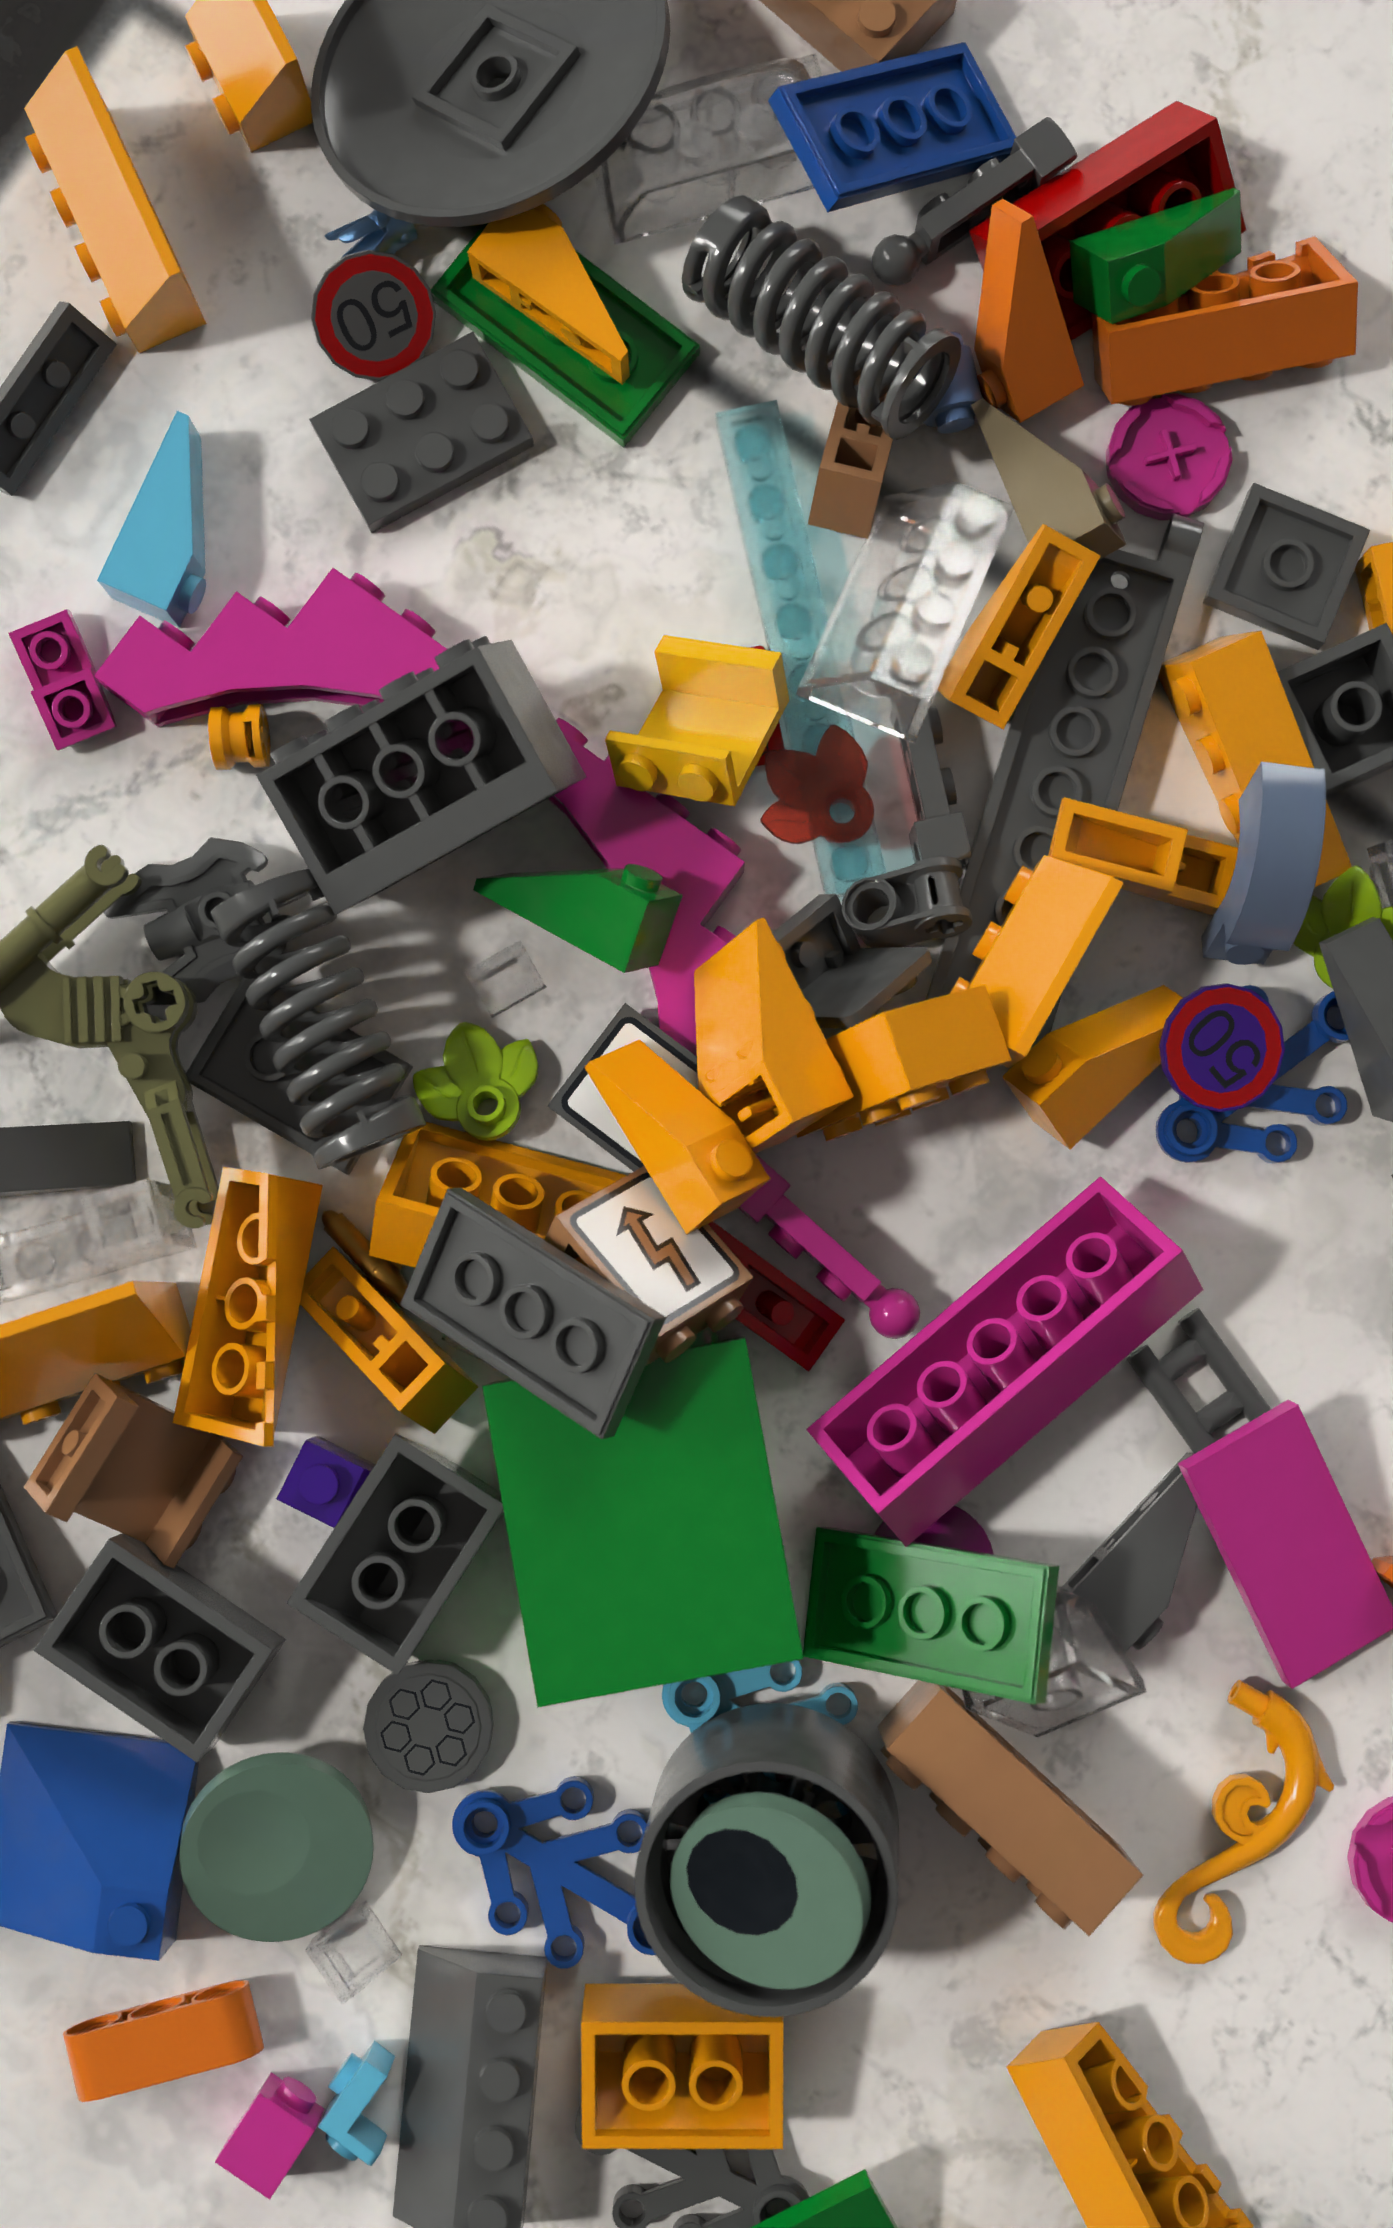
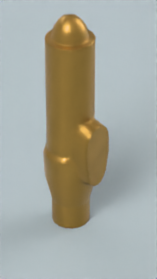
(380, 1272)

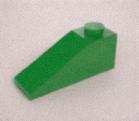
(1154, 256)
(608, 913)

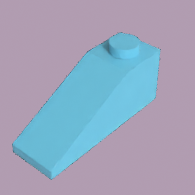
(161, 546)

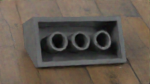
(469, 2089)

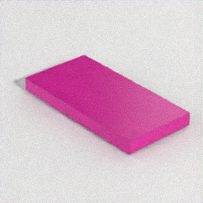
(1289, 1543)

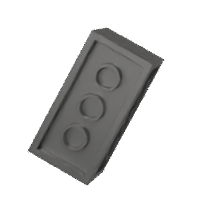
(407, 777)

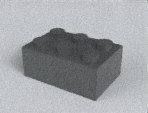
(159, 1646)

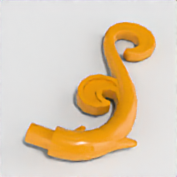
(1254, 1839)

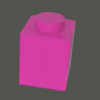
(271, 2134)

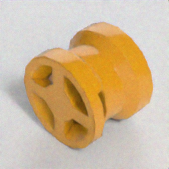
(239, 737)

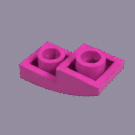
(63, 679)

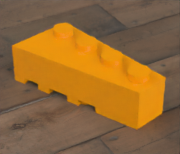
(1237, 718)

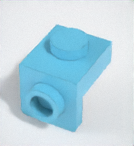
(355, 2085)

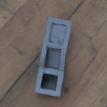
(1274, 865)

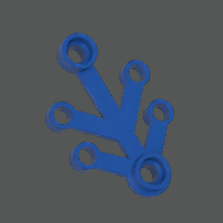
(1215, 1134)
(550, 1861)

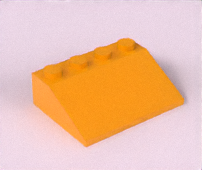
(107, 1333)

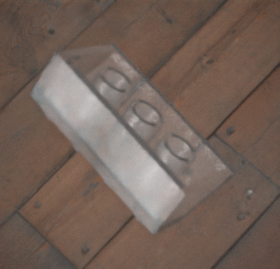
(906, 606)

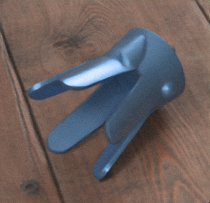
(378, 233)

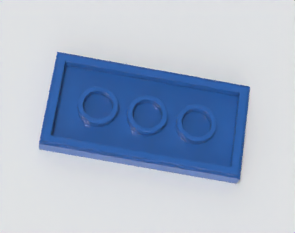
(893, 125)

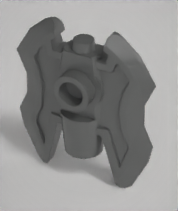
(189, 894)

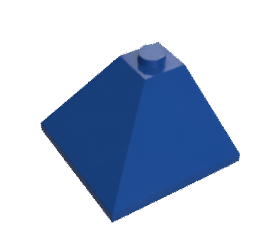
(93, 1838)

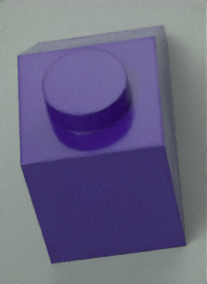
(324, 1480)

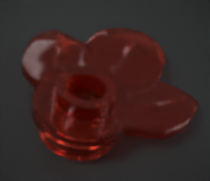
(812, 785)

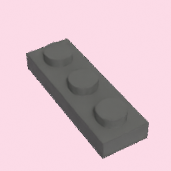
(46, 388)

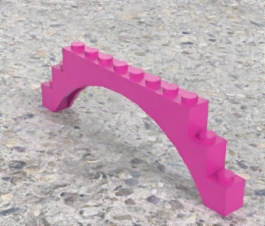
(352, 646)

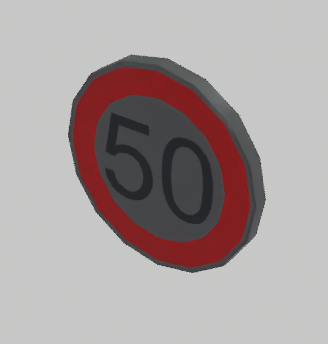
(373, 314)

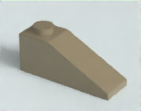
(1049, 486)

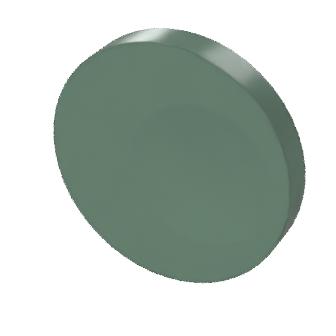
(276, 1847)

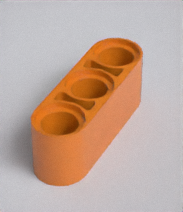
(163, 2040)

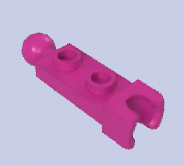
(892, 1311)

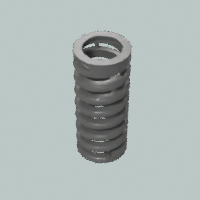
(867, 340)
(354, 1130)

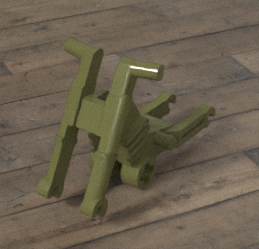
(112, 1015)

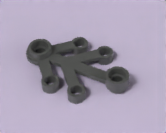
(704, 2177)

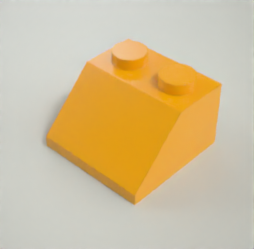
(252, 67)

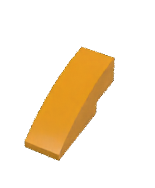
(1145, 855)

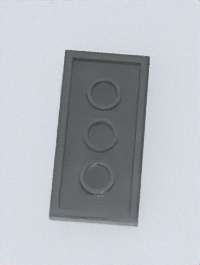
(532, 1312)

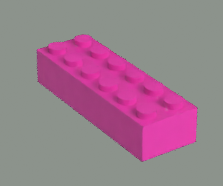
(1006, 1359)

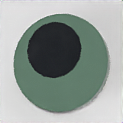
(770, 1890)

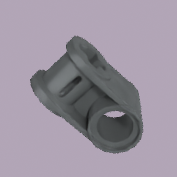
(921, 903)

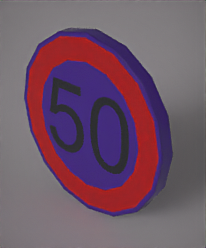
(1222, 1047)

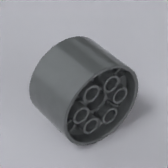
(755, 1742)

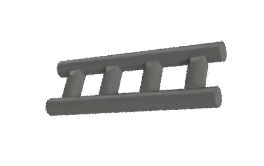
(1202, 1344)

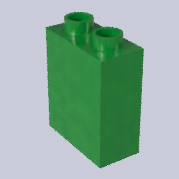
(650, 1545)

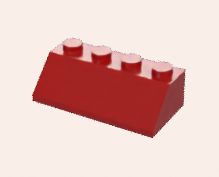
(1142, 172)

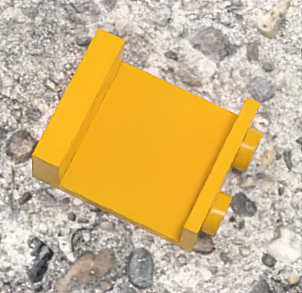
(706, 723)

